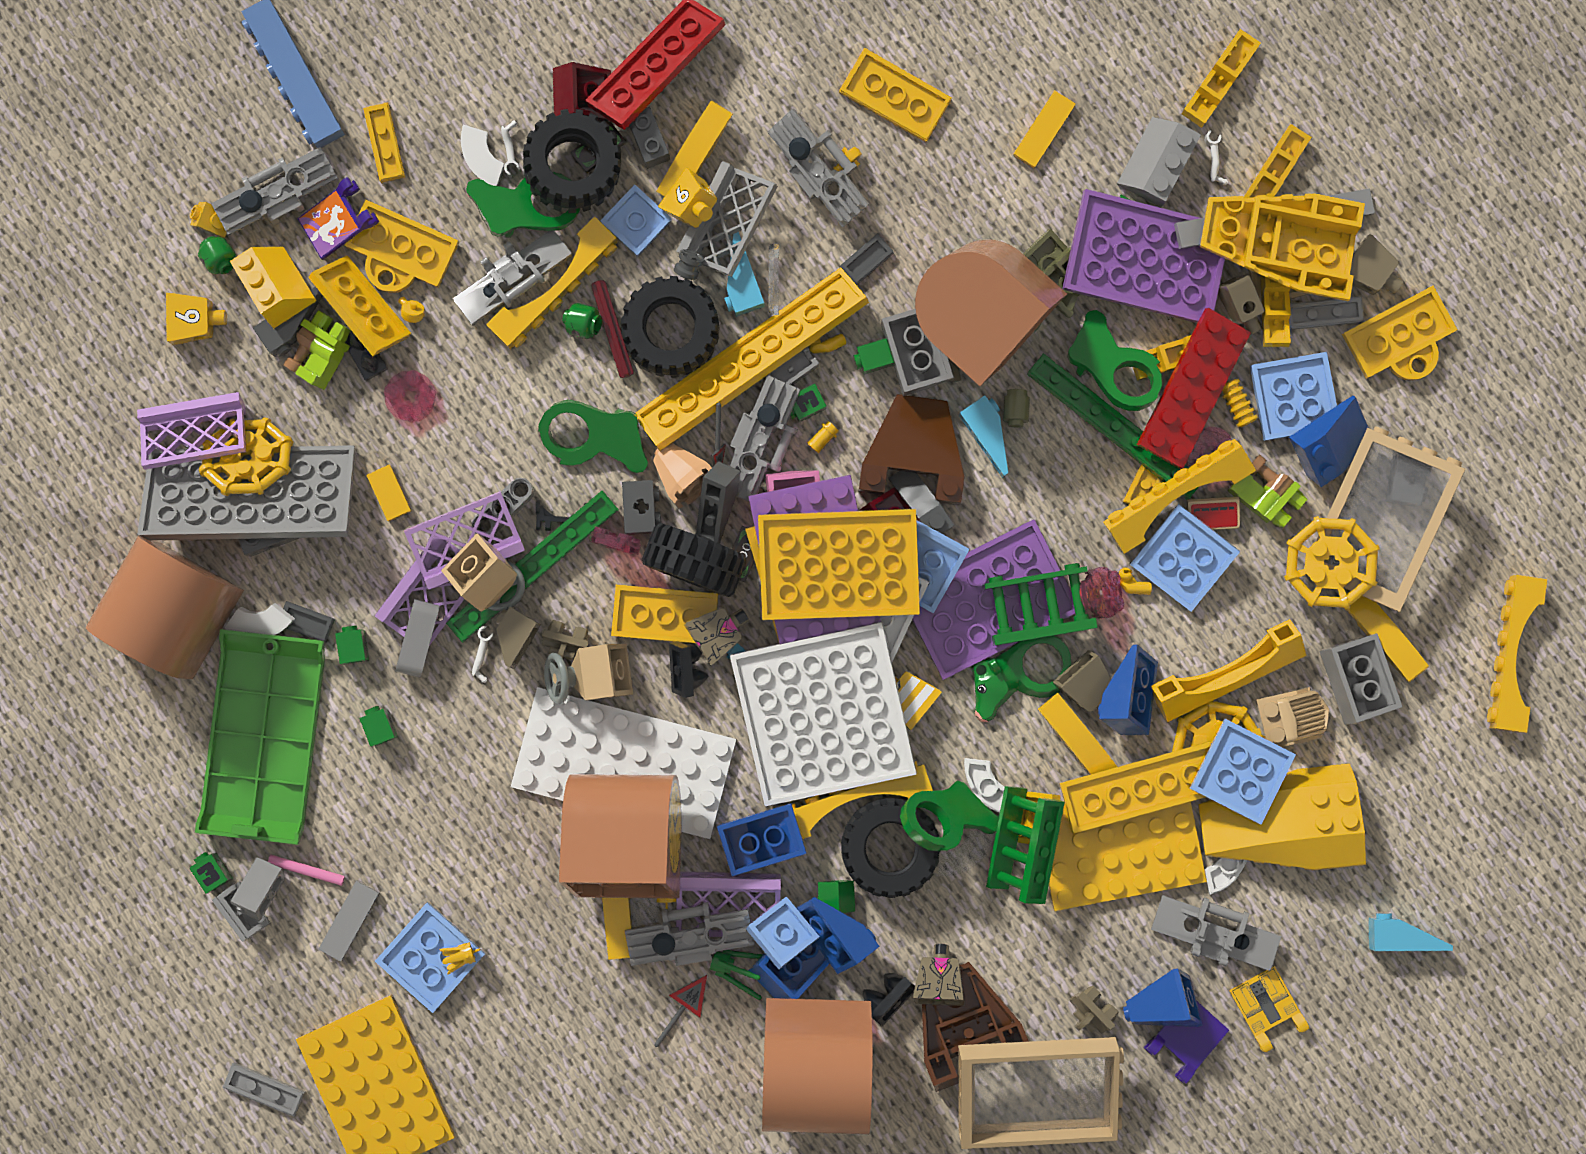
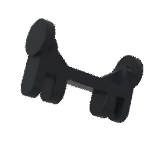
(544, 515)

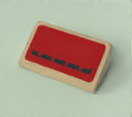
(1216, 512)

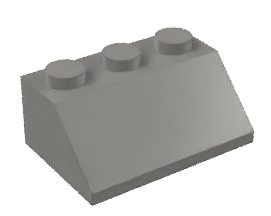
(1158, 160)
(915, 357)
(1361, 679)

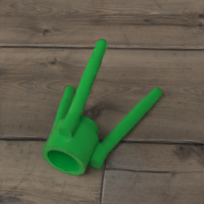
(724, 964)

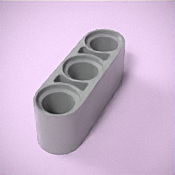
(516, 503)
(417, 638)

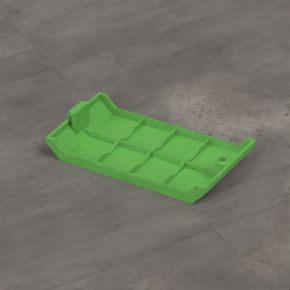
(262, 737)

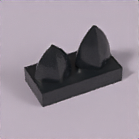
(367, 364)
(683, 677)
(884, 1007)

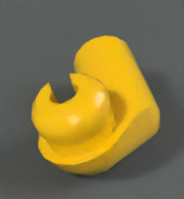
(828, 345)
(1130, 584)

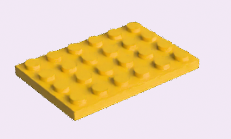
(839, 564)
(1126, 858)
(375, 1083)

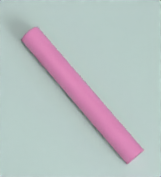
(306, 870)

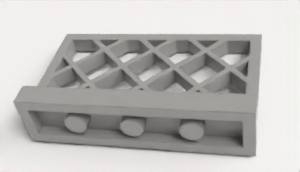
(724, 189)

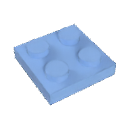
(636, 220)
(782, 932)

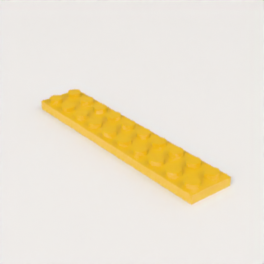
(751, 358)

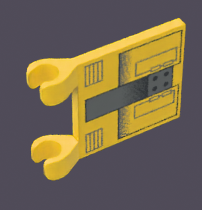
(1265, 1004)

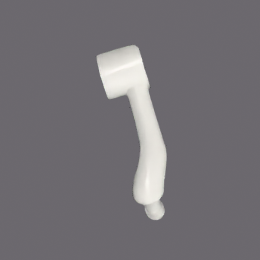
(509, 147)
(1215, 163)
(481, 655)

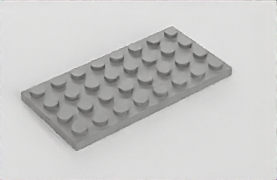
(303, 504)

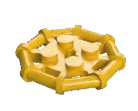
(259, 464)
(1343, 552)
(1209, 730)

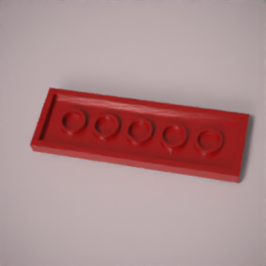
(655, 63)
(1194, 388)

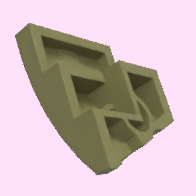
(1052, 258)

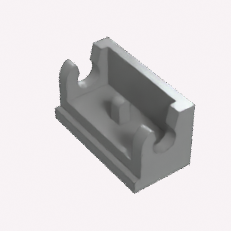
(795, 368)
(258, 889)
(242, 924)

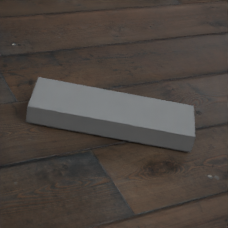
(1326, 313)
(349, 920)
(264, 1089)

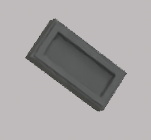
(867, 259)
(309, 622)

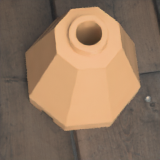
(680, 473)

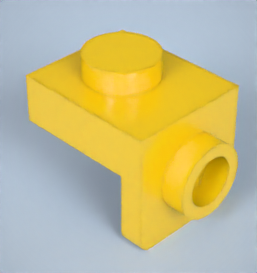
(205, 217)

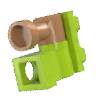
(325, 346)
(1270, 499)

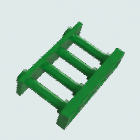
(1056, 624)
(1041, 848)

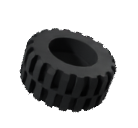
(579, 129)
(670, 292)
(694, 559)
(864, 872)

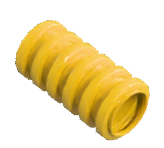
(1238, 403)

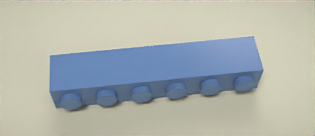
(292, 72)

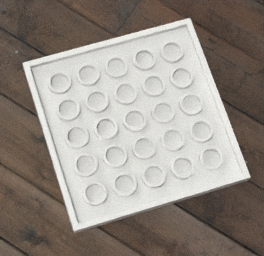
(823, 714)

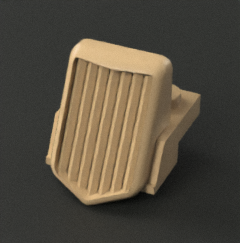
(1293, 717)

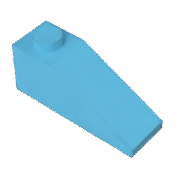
(742, 287)
(985, 426)
(1396, 935)

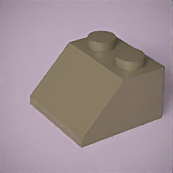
(515, 634)

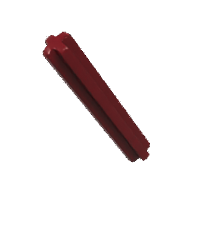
(612, 329)

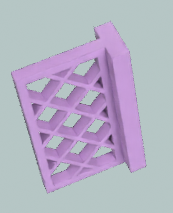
(192, 414)
(506, 547)
(408, 585)
(725, 883)

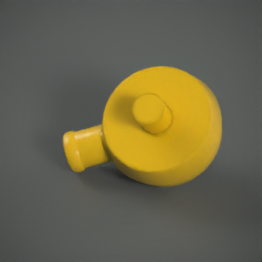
(853, 155)
(411, 310)

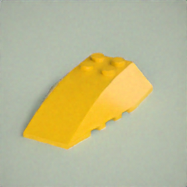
(1288, 239)
(1308, 826)

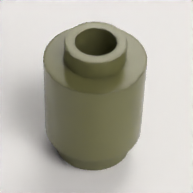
(1016, 408)

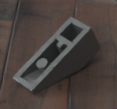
(279, 340)
(919, 497)
(716, 501)

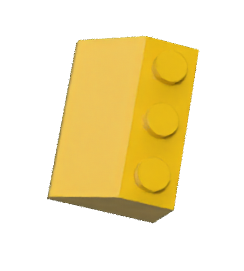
(273, 283)

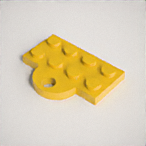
(402, 249)
(1402, 335)

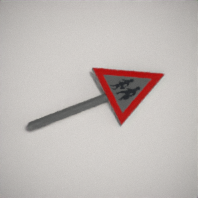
(719, 452)
(691, 998)

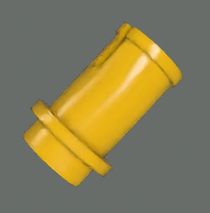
(823, 436)

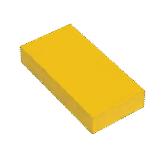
(389, 493)

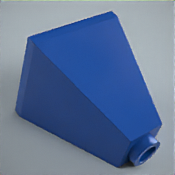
(1165, 1003)

